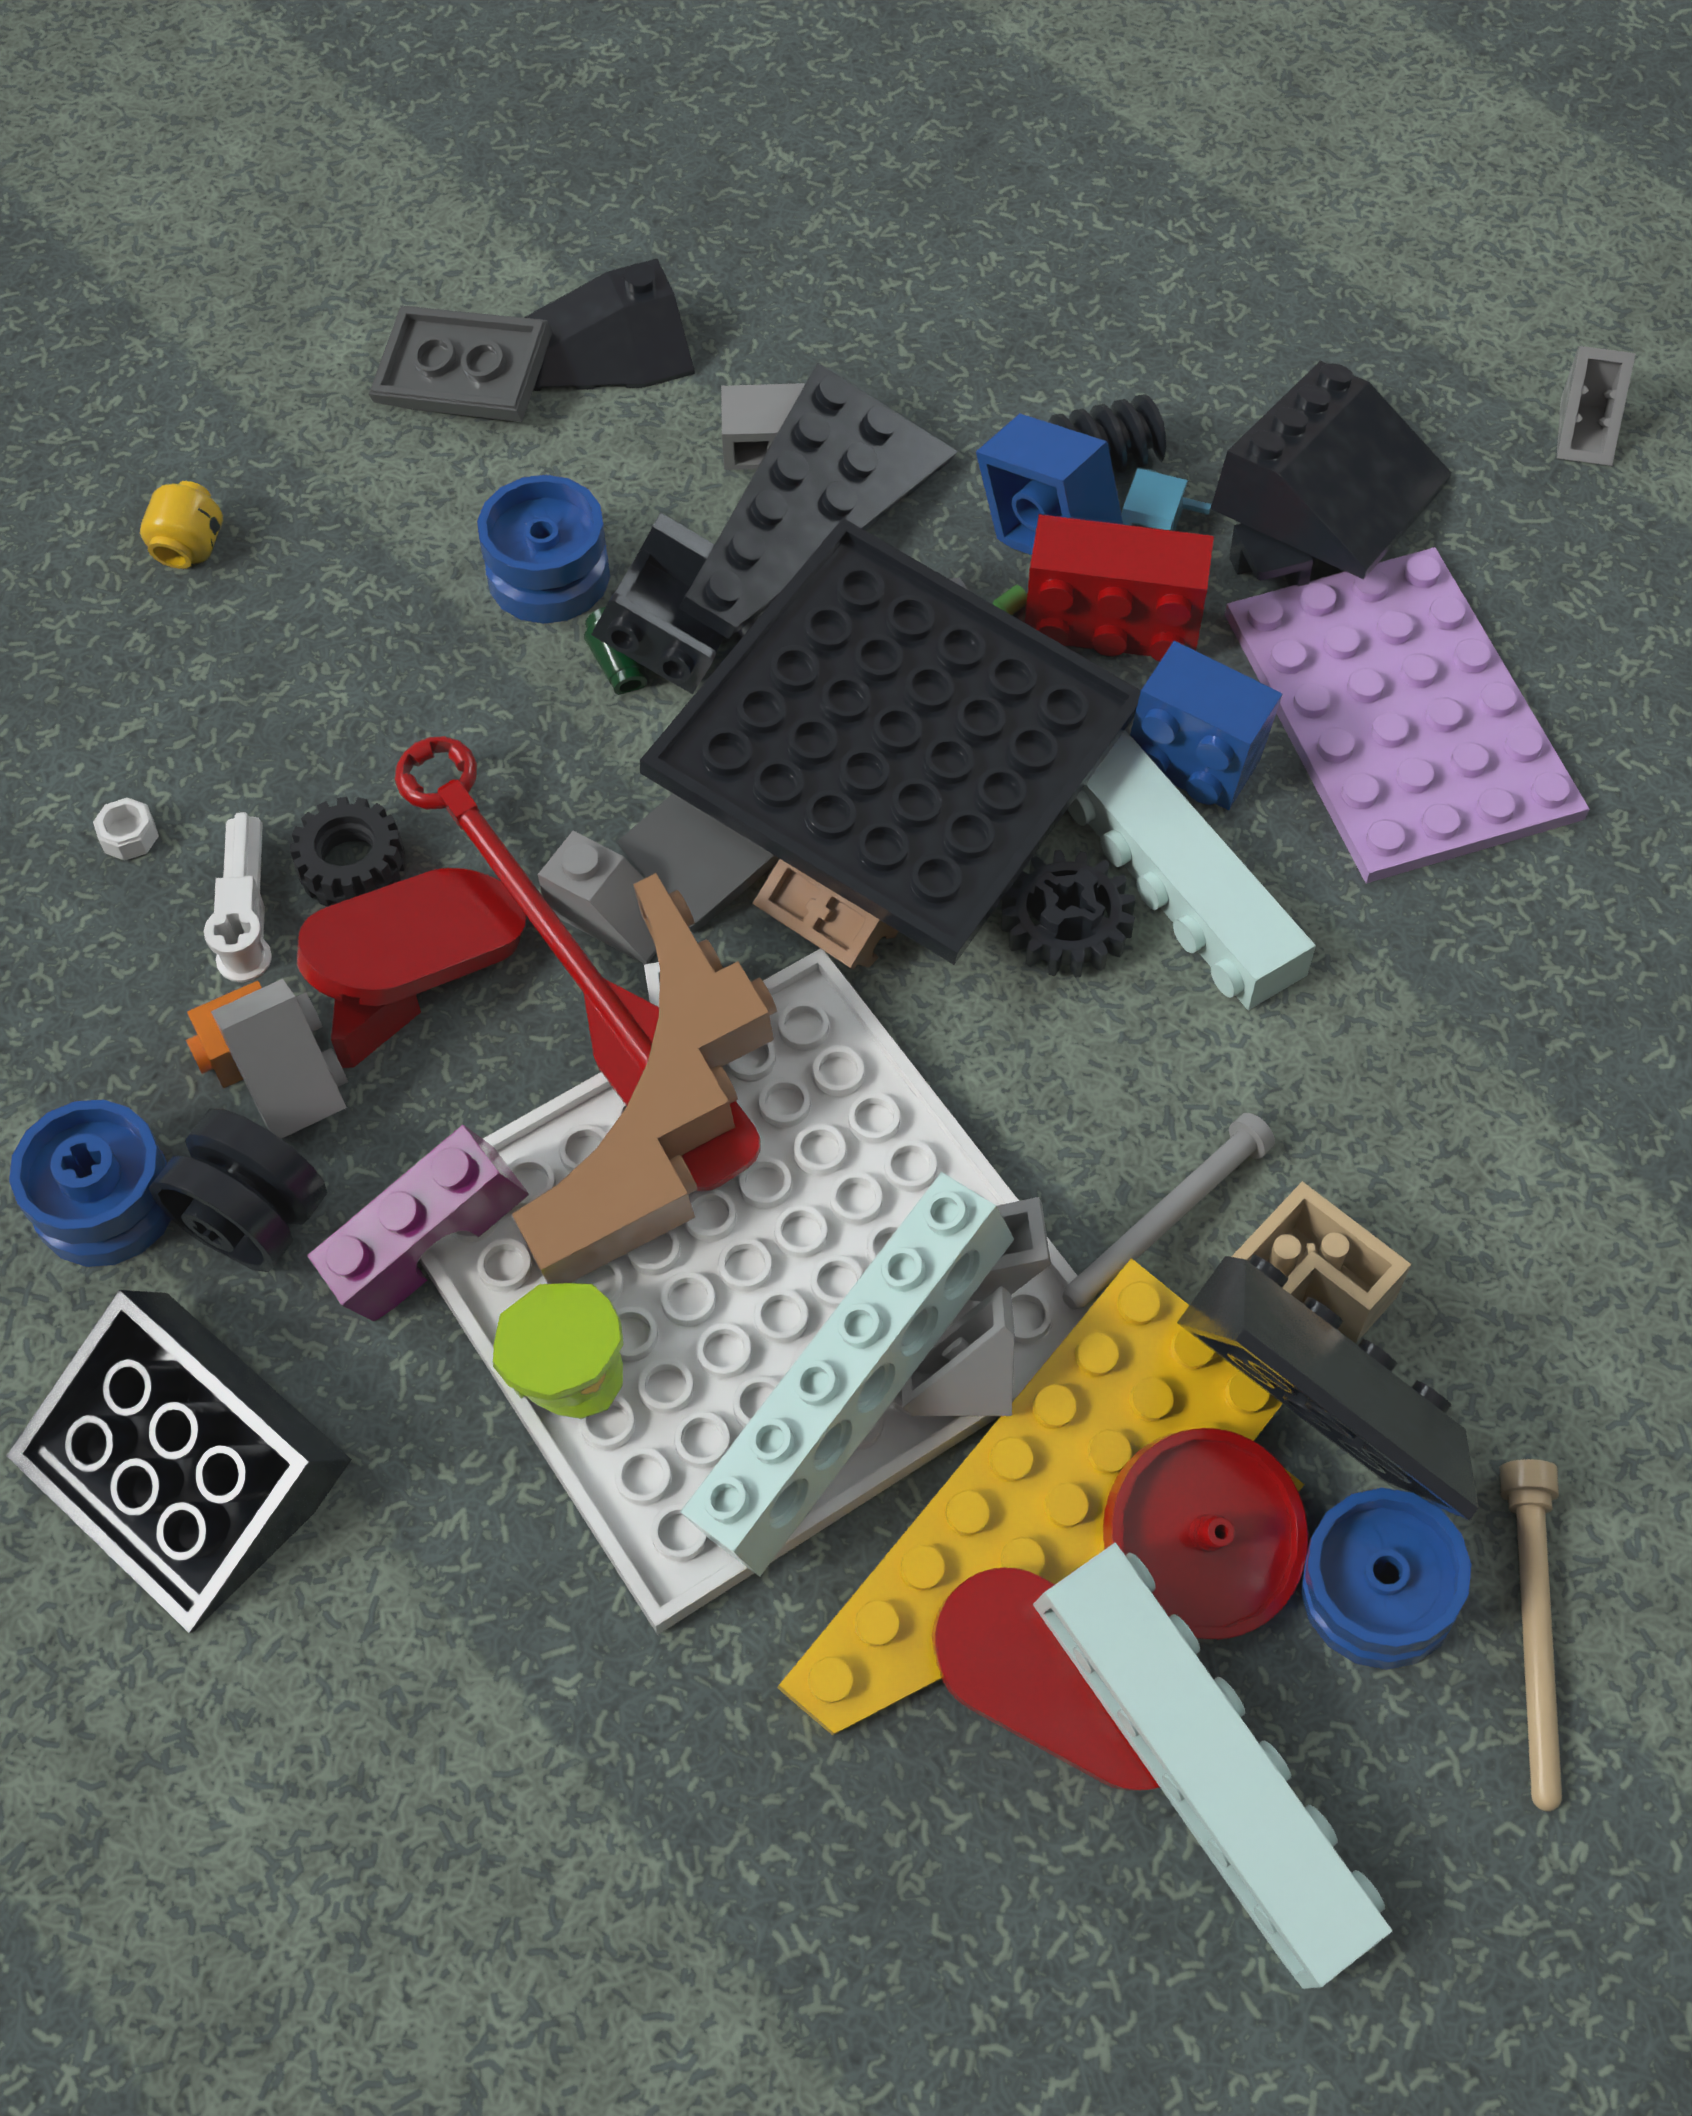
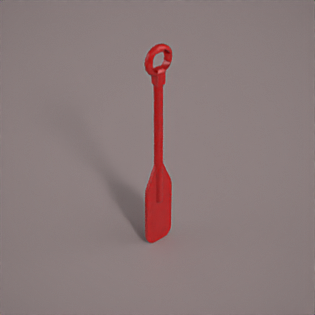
(618, 1020)

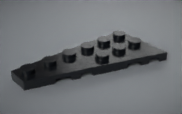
(828, 462)

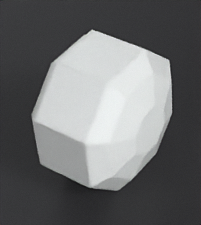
(125, 829)

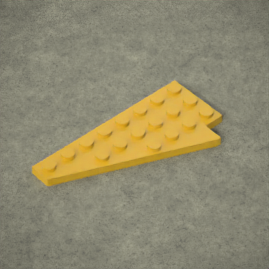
(1029, 1490)

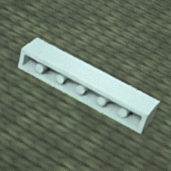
(1192, 877)
(1214, 1768)

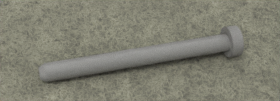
(1248, 1138)

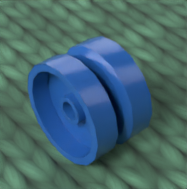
(544, 548)
(87, 1182)
(1363, 1542)

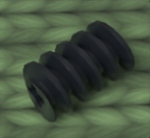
(1124, 426)

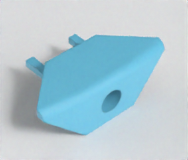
(1158, 501)

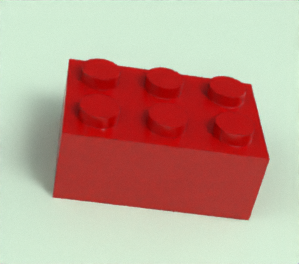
(1117, 586)

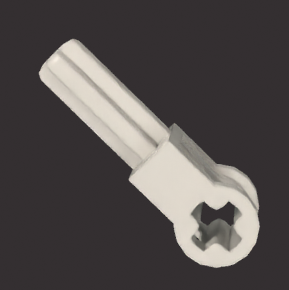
(237, 923)

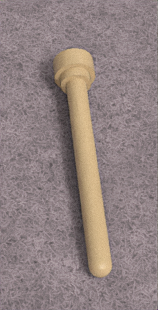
(1530, 1489)

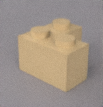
(1329, 1259)

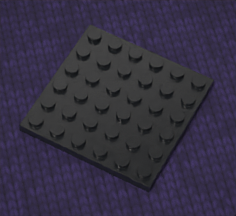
(894, 738)

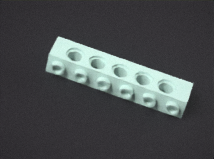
(849, 1373)

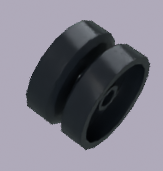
(239, 1189)

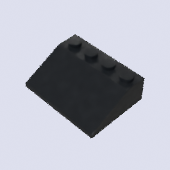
(1331, 472)
(1333, 1383)
(175, 1455)

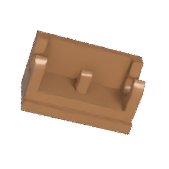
(822, 916)

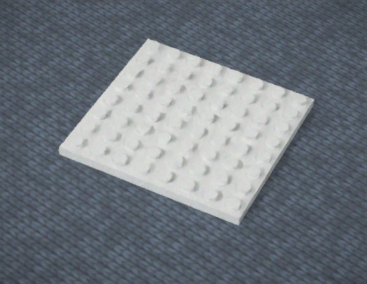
(743, 1285)

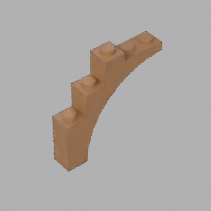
(636, 1176)

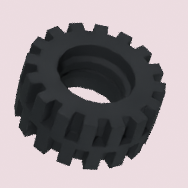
(339, 825)

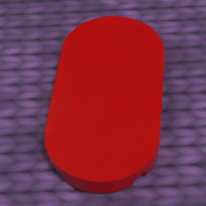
(409, 936)
(1017, 1675)

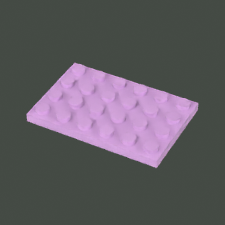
(1405, 715)

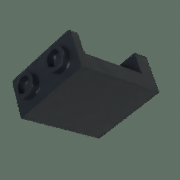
(644, 611)

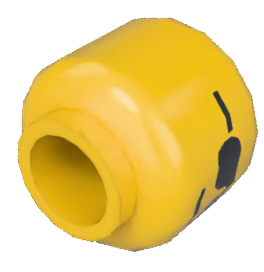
(181, 524)

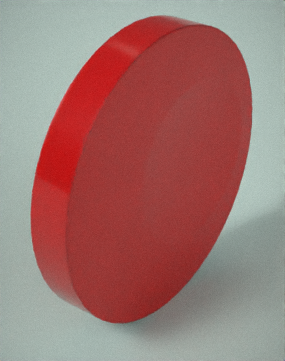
(1212, 1528)

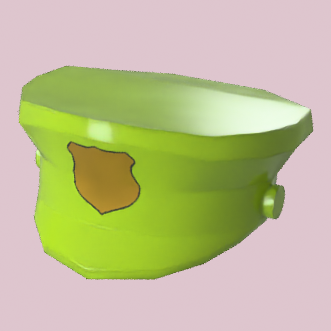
(562, 1349)

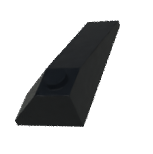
(616, 332)

